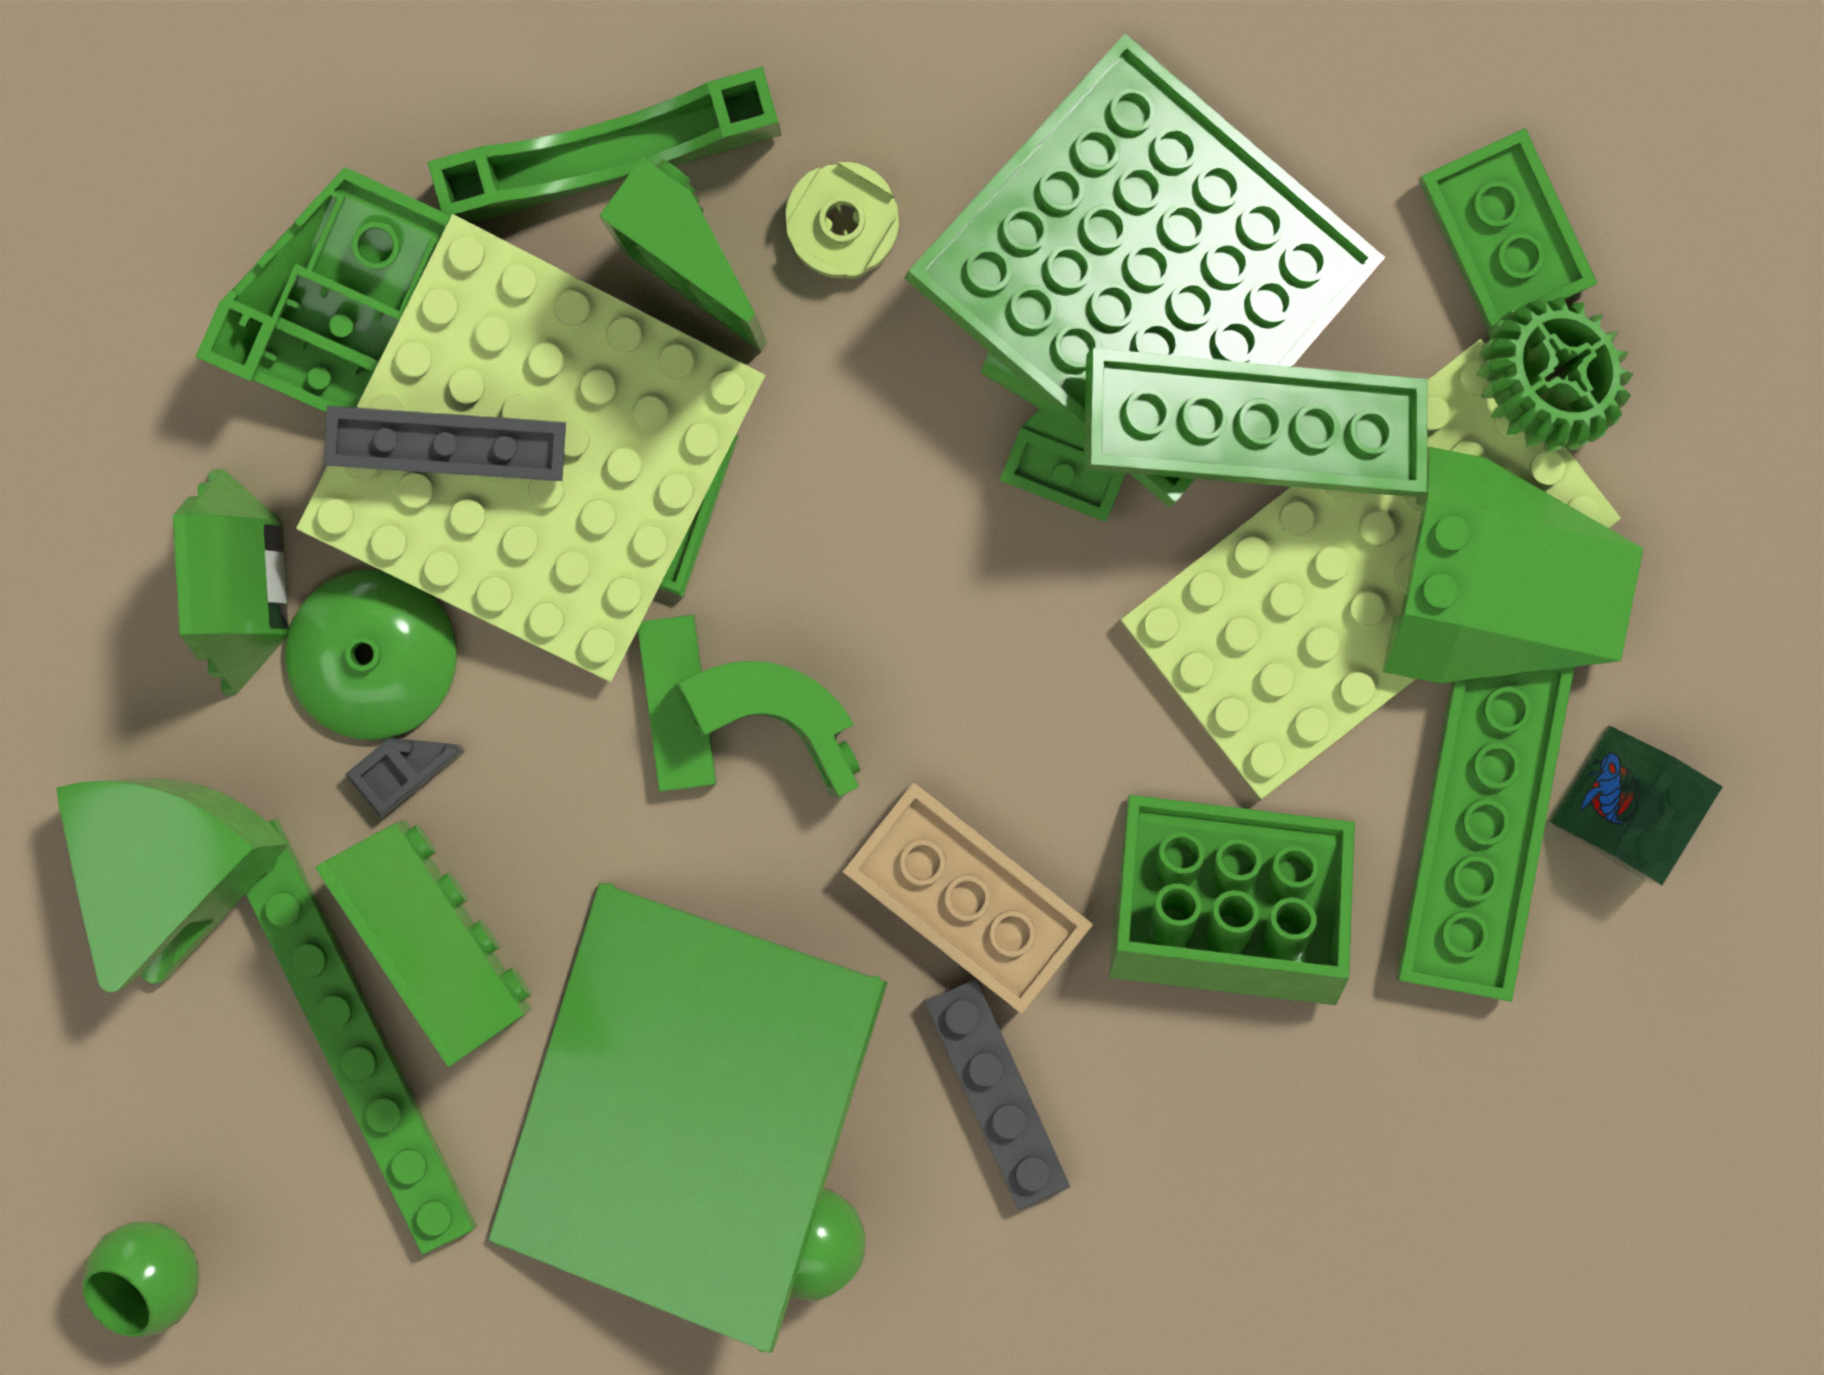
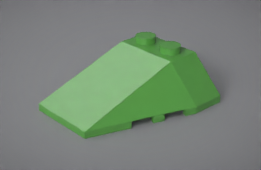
(327, 293)
(1507, 580)

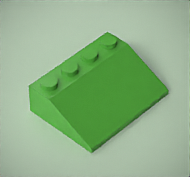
(666, 233)
(1234, 900)
(426, 939)

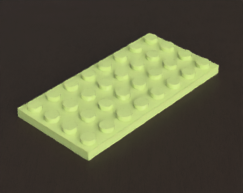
(1292, 613)

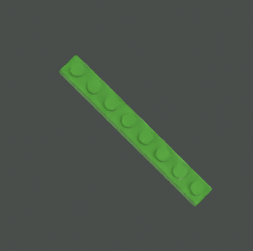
(358, 1053)

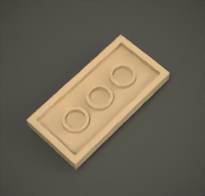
(967, 897)

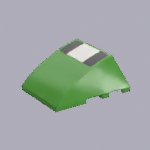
(230, 579)

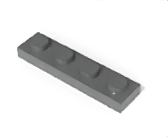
(444, 443)
(997, 1093)

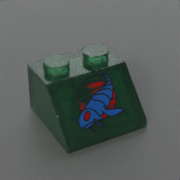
(1635, 805)

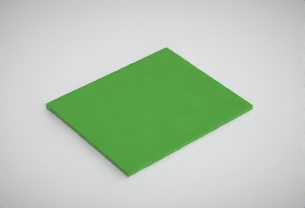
(687, 1114)

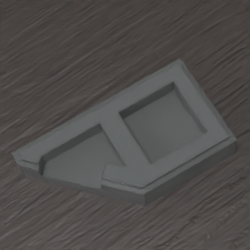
(399, 770)

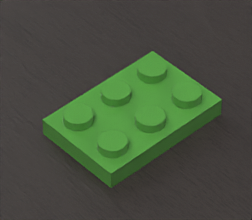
(1506, 227)

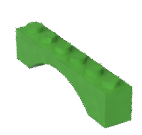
(551, 167)

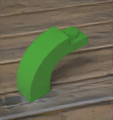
(779, 692)

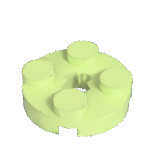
(874, 213)

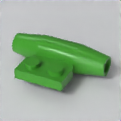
(1051, 454)

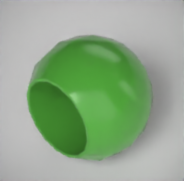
(832, 1250)
(140, 1279)

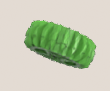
(1536, 343)

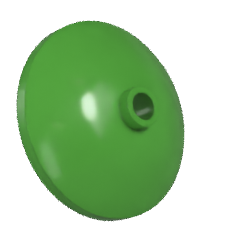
(410, 661)

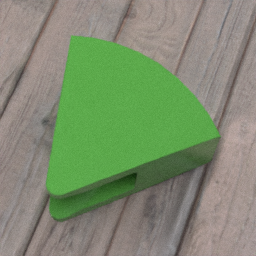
(158, 869)

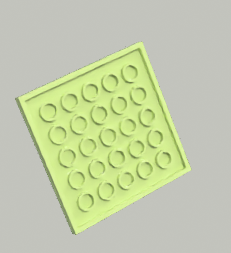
(643, 441)

